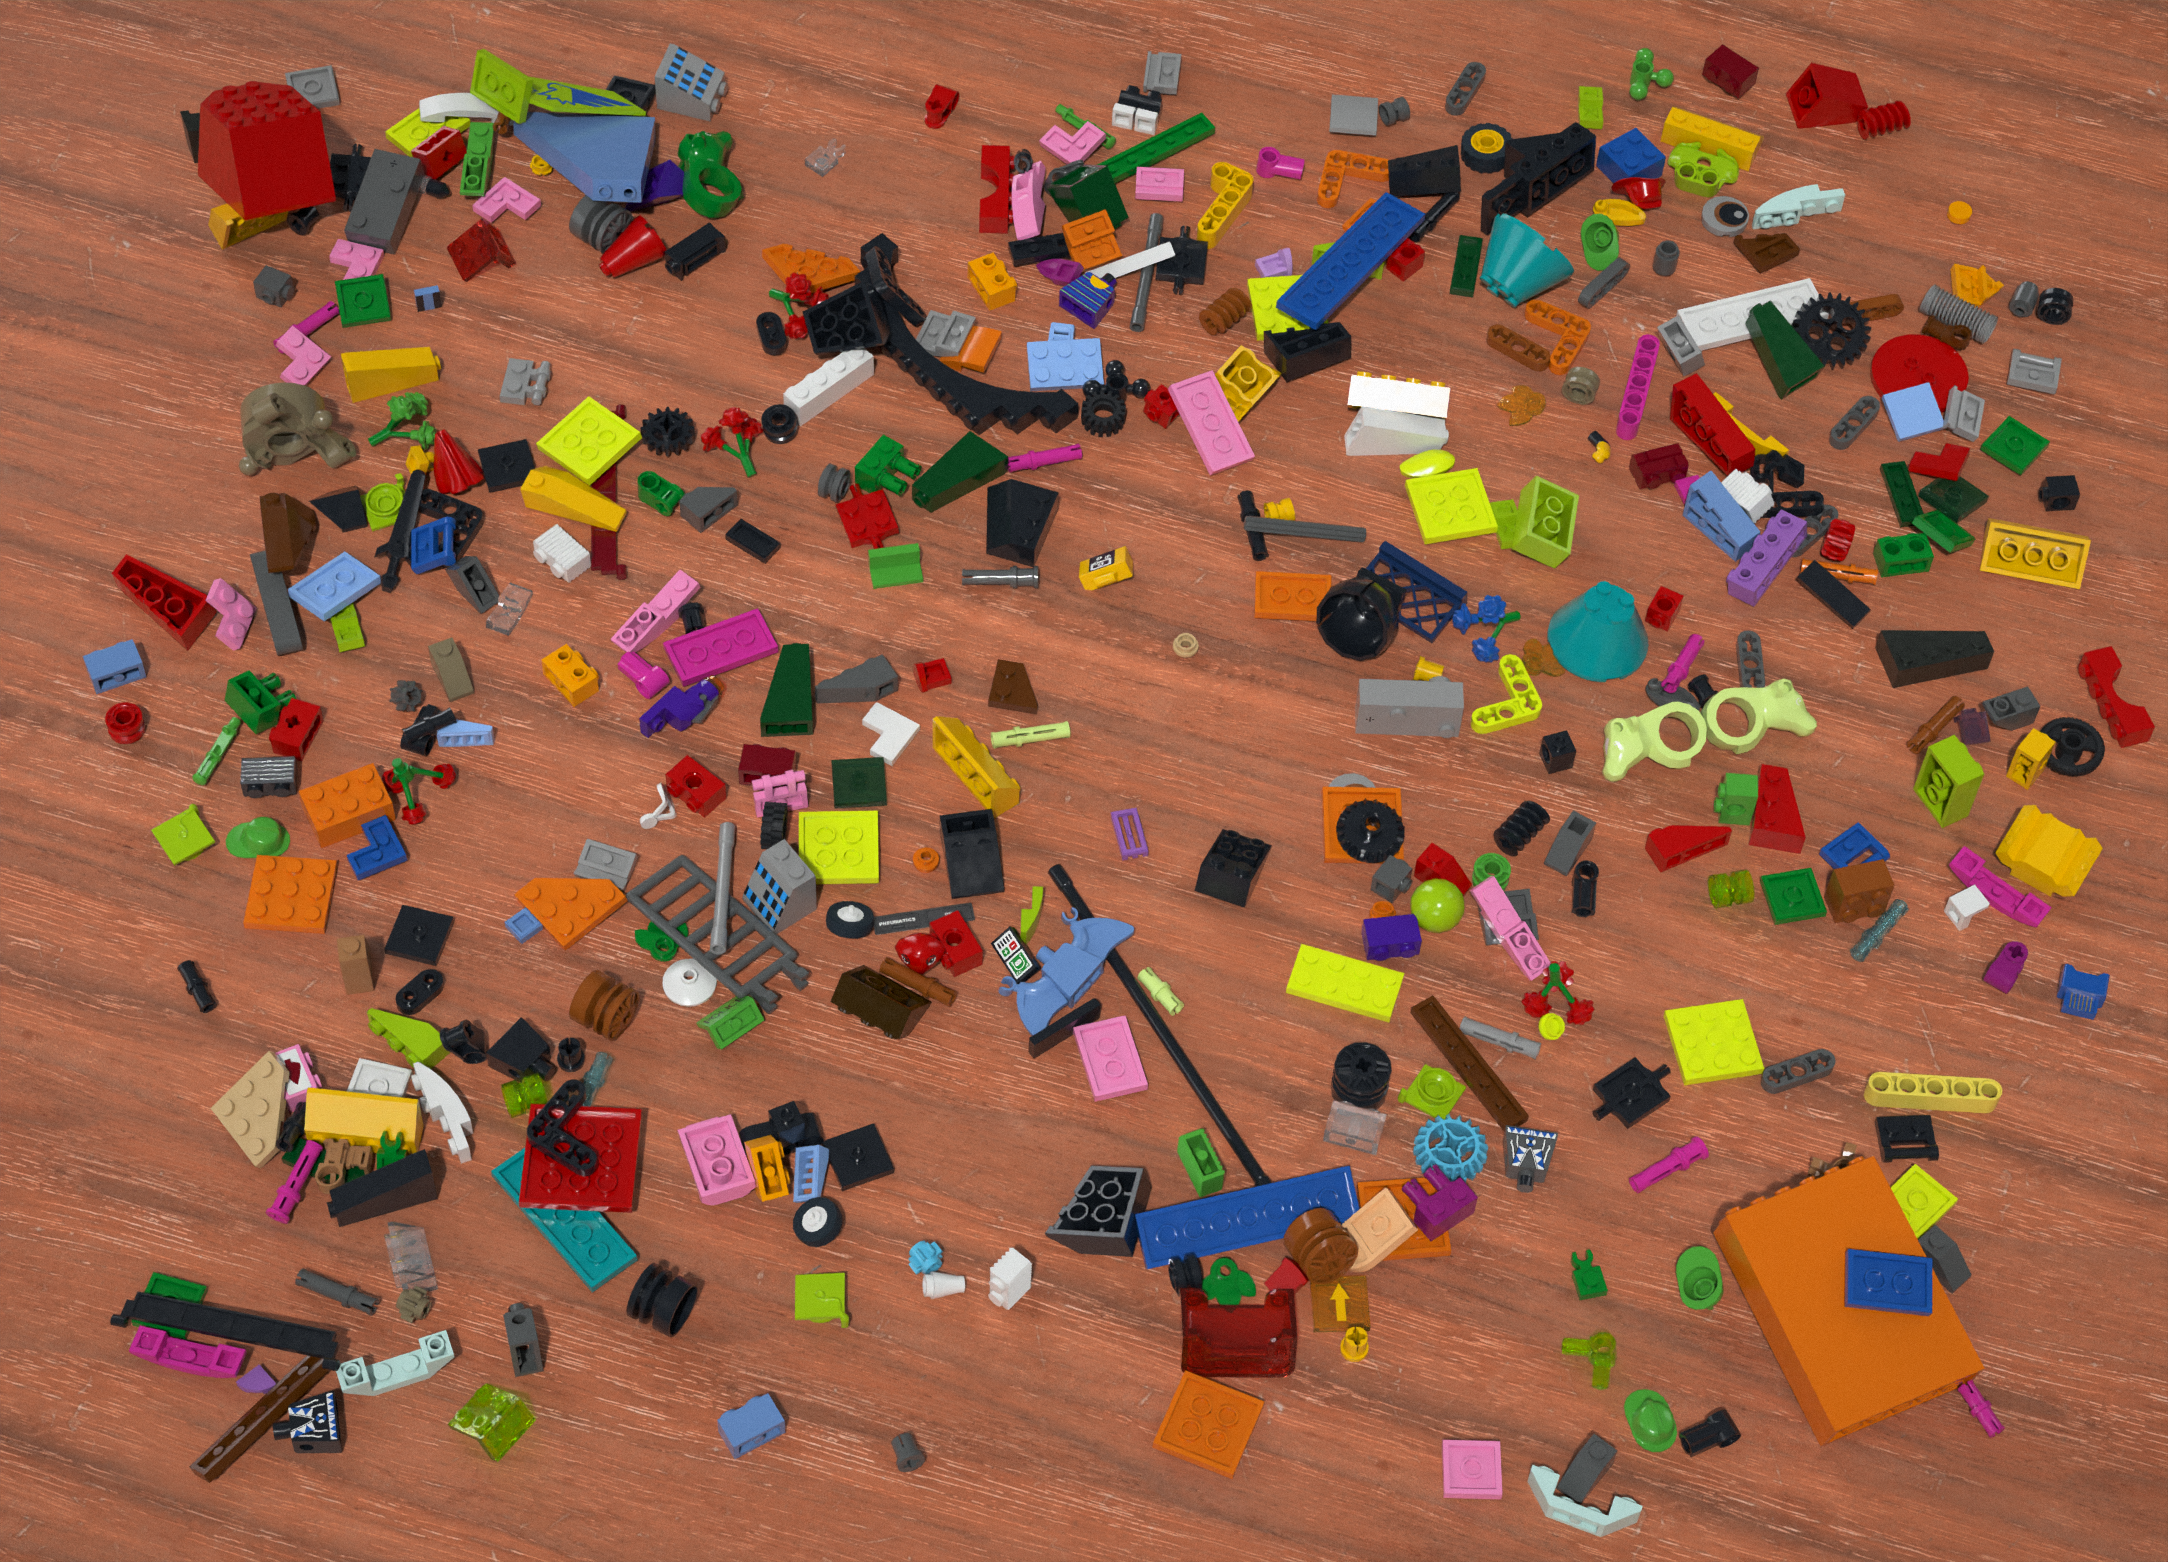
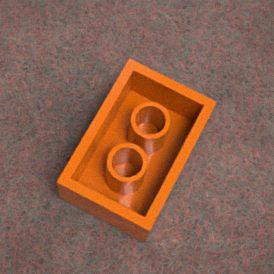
(345, 803)

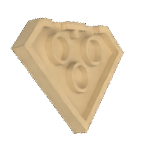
(256, 1109)

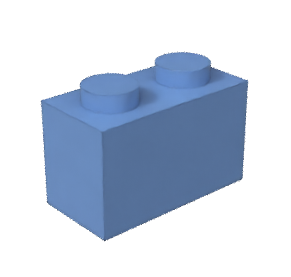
(114, 666)
(751, 1425)

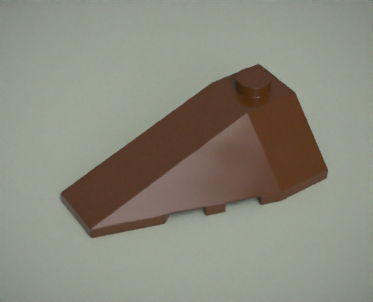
(285, 530)

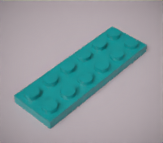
(578, 1236)

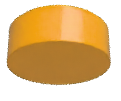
(1959, 212)

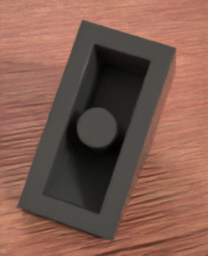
(707, 505)
(473, 583)
(1946, 1259)
(1587, 1469)

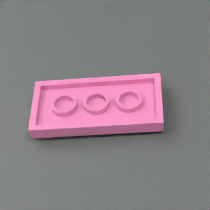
(1211, 422)

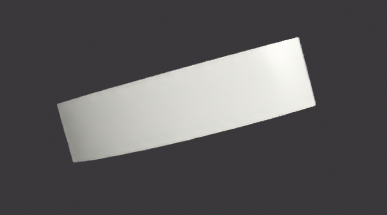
(455, 104)

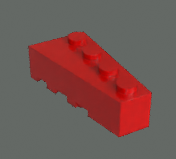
(1710, 426)
(167, 601)

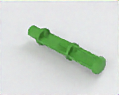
(1067, 115)
(214, 755)

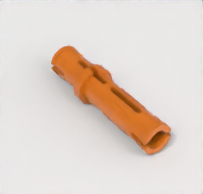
(1869, 575)

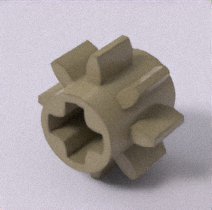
(413, 1304)

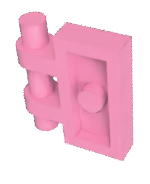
(793, 794)

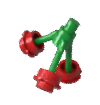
(399, 778)

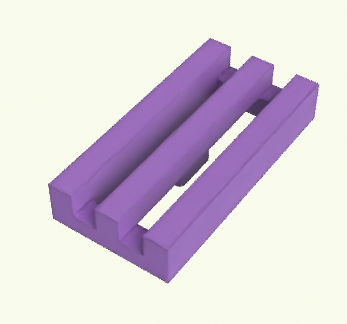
(1133, 851)

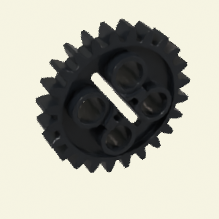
(1841, 313)

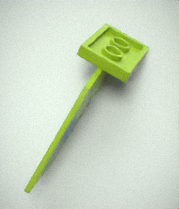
(512, 91)

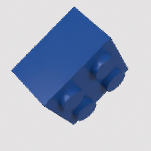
(1630, 157)

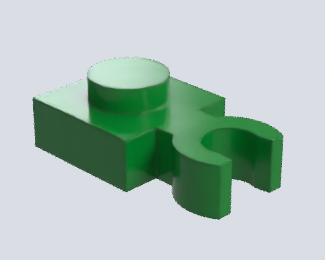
(390, 1151)
(1587, 1279)

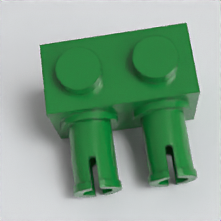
(881, 464)
(253, 700)

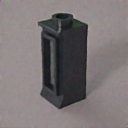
(694, 251)

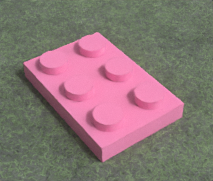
(1110, 1058)

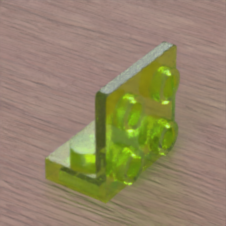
(493, 1420)

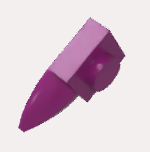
(1060, 270)

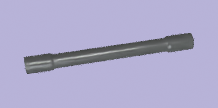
(1139, 311)

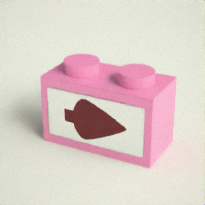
(299, 1076)

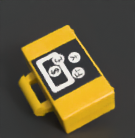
(1106, 569)

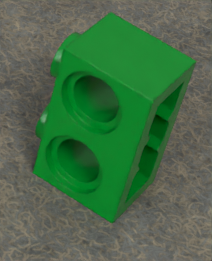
(1903, 554)

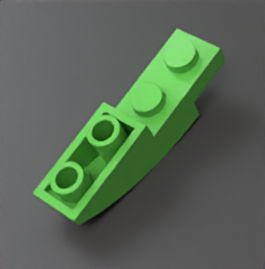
(478, 159)

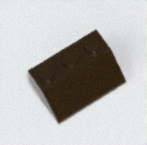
(879, 1002)

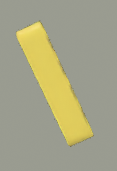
(1944, 1087)

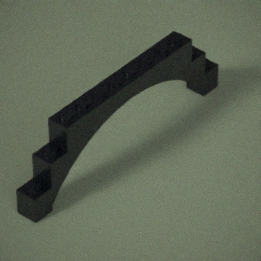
(970, 400)

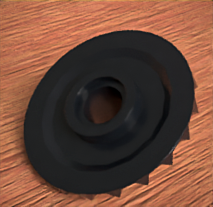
(1367, 844)

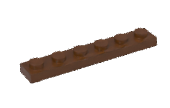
(1469, 1063)
(258, 1418)

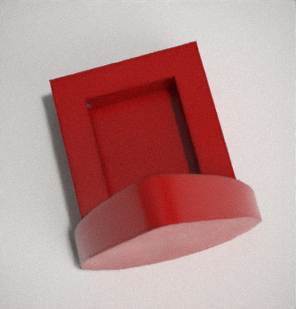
(931, 674)
(1287, 1277)

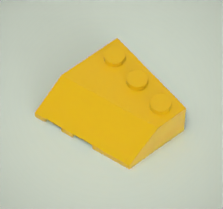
(231, 228)

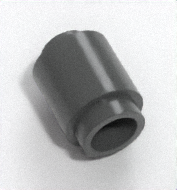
(1666, 258)
(2024, 299)

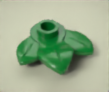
(656, 939)
(1228, 1288)

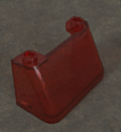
(1238, 1338)

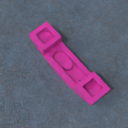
(1998, 893)
(187, 1356)

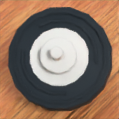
(849, 919)
(817, 1222)

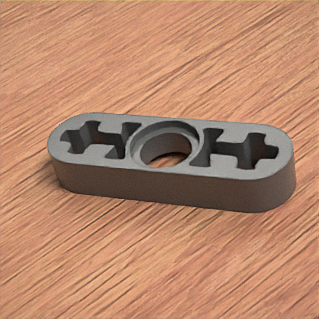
(1465, 96)
(1604, 283)
(1854, 432)
(1814, 522)
(1755, 655)
(1790, 1080)

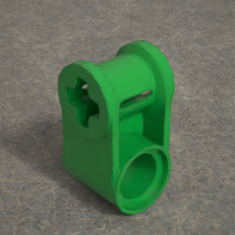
(662, 494)

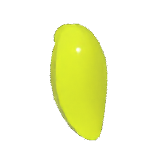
(1427, 464)

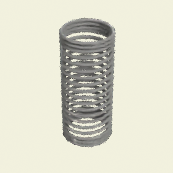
(1983, 331)

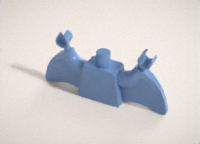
(1067, 971)

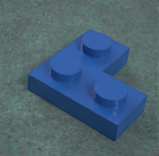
(382, 853)

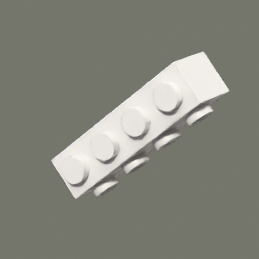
(829, 383)

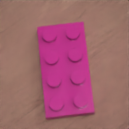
(720, 647)

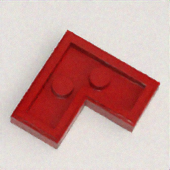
(1946, 466)

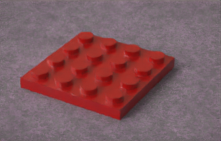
(613, 1138)

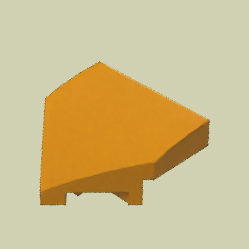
(1973, 284)

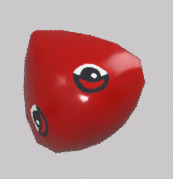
(920, 951)

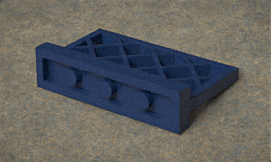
(1426, 580)

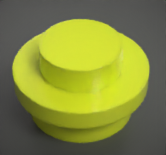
(1551, 1026)

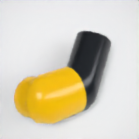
(1602, 446)

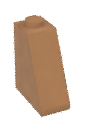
(355, 964)

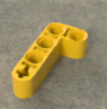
(1234, 193)

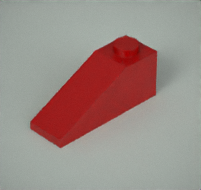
(1683, 843)

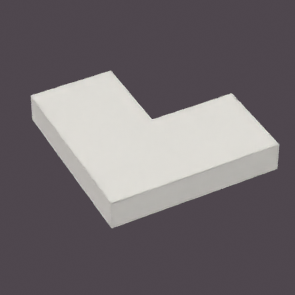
(894, 729)

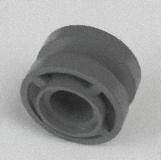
(834, 483)

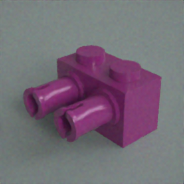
(1445, 1208)

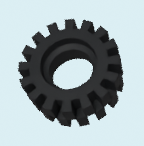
(1100, 424)
(773, 824)

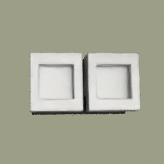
(1137, 109)

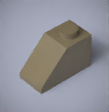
(450, 669)

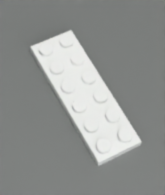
(1725, 319)

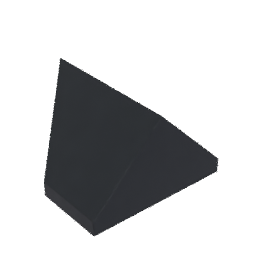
(342, 508)

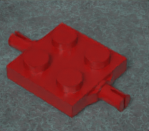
(867, 518)

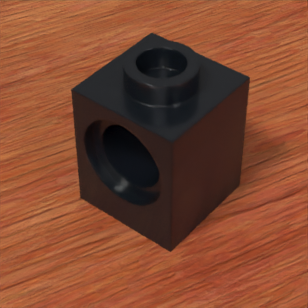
(2059, 493)
(1557, 752)
(787, 1124)

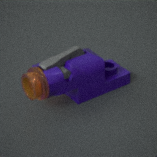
(682, 708)

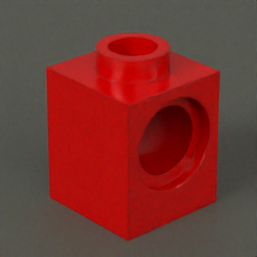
(1406, 260)
(1669, 602)

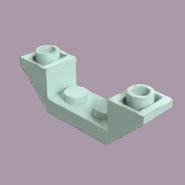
(397, 1371)
(1589, 1519)

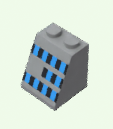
(688, 85)
(781, 888)

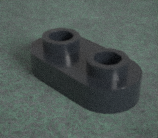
(771, 338)
(421, 991)

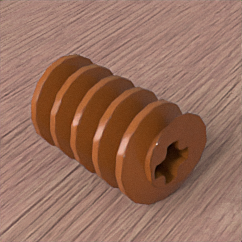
(1225, 311)

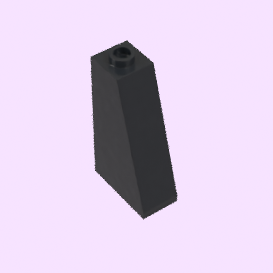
(384, 1190)

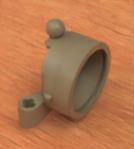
(285, 424)

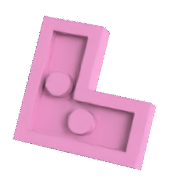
(1072, 148)
(506, 196)
(359, 258)
(306, 355)
(236, 611)

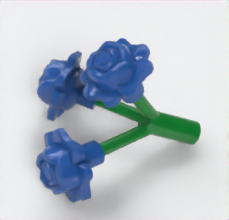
(1489, 611)

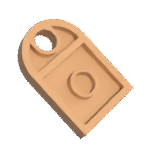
(1378, 1229)

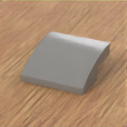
(1353, 114)
(945, 334)

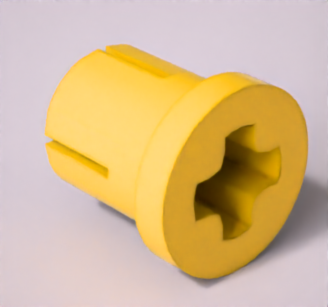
(1426, 670)
(1349, 1348)

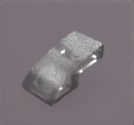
(510, 609)

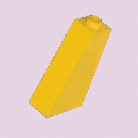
(388, 371)

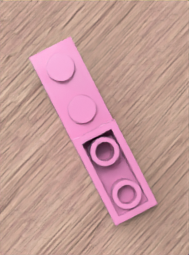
(1027, 201)
(657, 616)
(1509, 928)

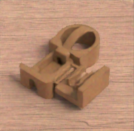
(337, 1158)

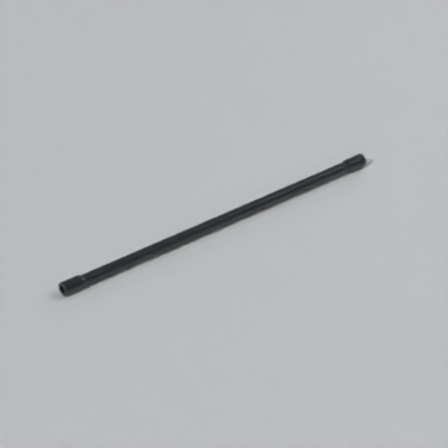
(1066, 886)

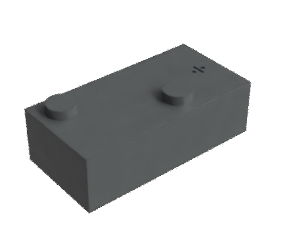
(384, 200)

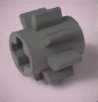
(405, 695)

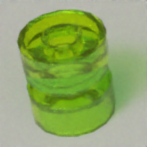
(1734, 888)
(521, 1095)

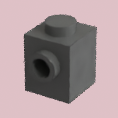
(273, 286)
(1392, 879)

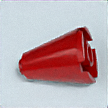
(632, 249)

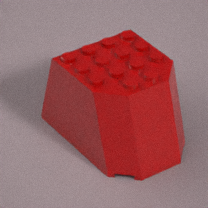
(264, 149)

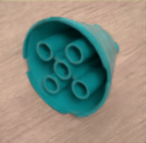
(1520, 263)
(1599, 634)

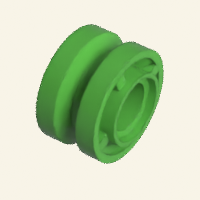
(1493, 864)

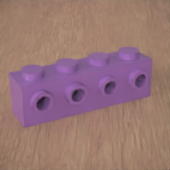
(1767, 557)

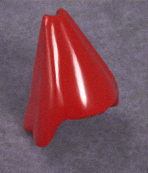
(453, 465)

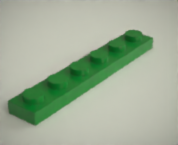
(1159, 147)

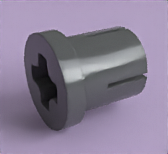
(907, 1454)

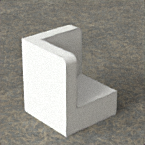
(1964, 905)

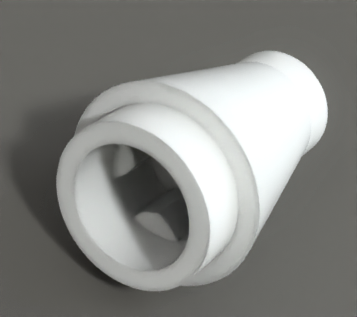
(941, 1284)

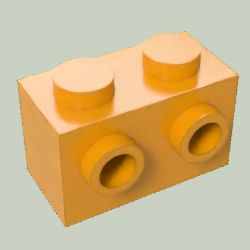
(992, 281)
(570, 675)
(767, 1169)

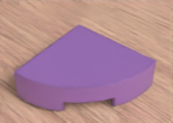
(256, 1381)

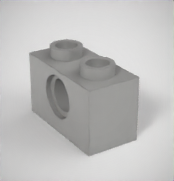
(1681, 345)

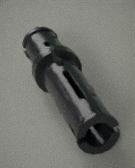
(1434, 214)
(1256, 539)

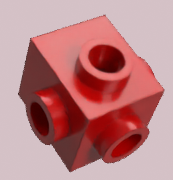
(1160, 406)

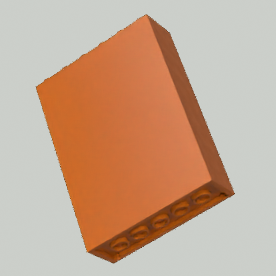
(1838, 1359)

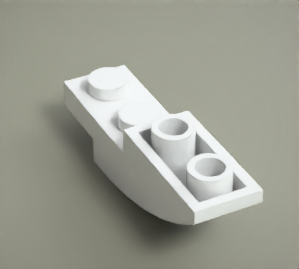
(444, 1106)

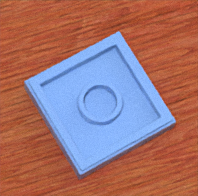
(1913, 412)

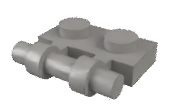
(518, 378)

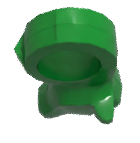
(702, 162)

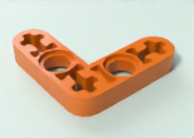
(1340, 169)
(1569, 335)

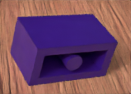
(1391, 937)

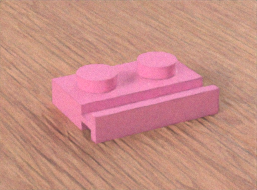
(1159, 184)

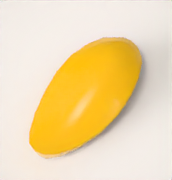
(1620, 212)

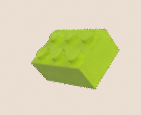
(1545, 522)
(1948, 781)

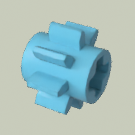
(925, 1257)

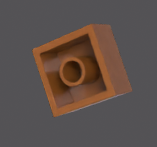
(1859, 891)

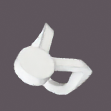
(651, 819)

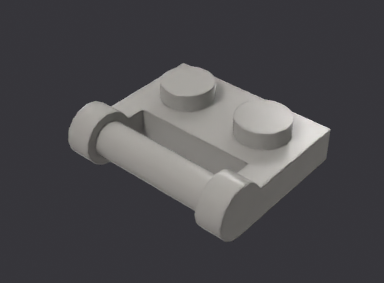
(2034, 372)

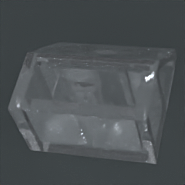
(410, 1257)

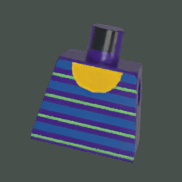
(1088, 297)

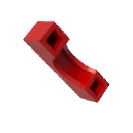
(994, 209)
(2127, 722)

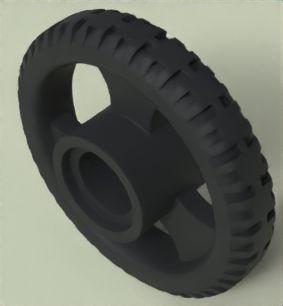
(2073, 737)

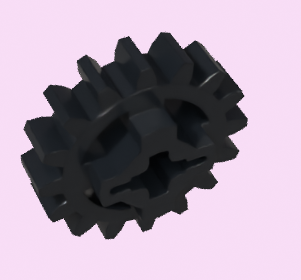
(679, 431)

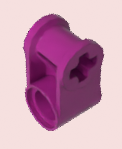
(2007, 967)

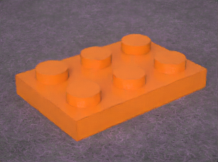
(1289, 595)

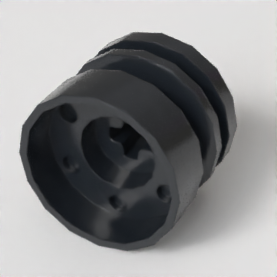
(1361, 1075)
(662, 1299)

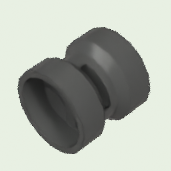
(1394, 111)

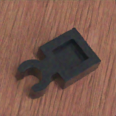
(1788, 468)

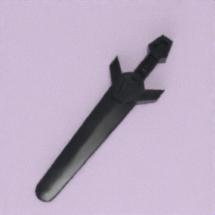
(400, 540)

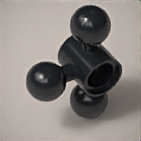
(1117, 383)

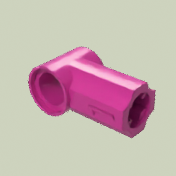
(1272, 163)
(647, 679)

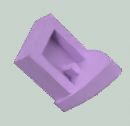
(1276, 264)

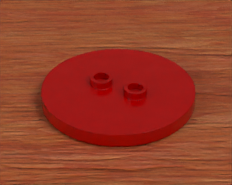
(1915, 361)

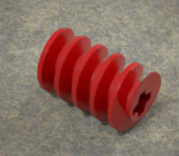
(1883, 119)

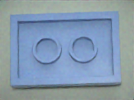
(1064, 364)
(334, 586)

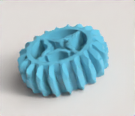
(1455, 1141)

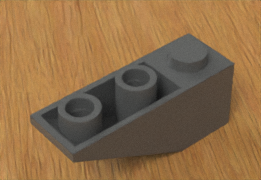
(860, 684)

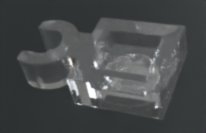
(823, 159)

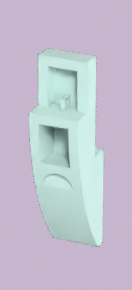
(1798, 202)

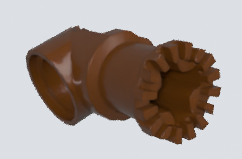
(1946, 333)

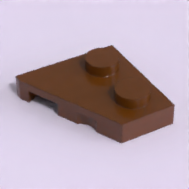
(1767, 250)
(1012, 688)

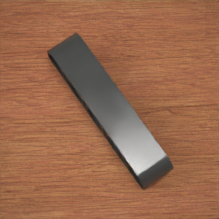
(276, 606)

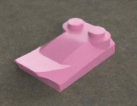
(717, 1160)

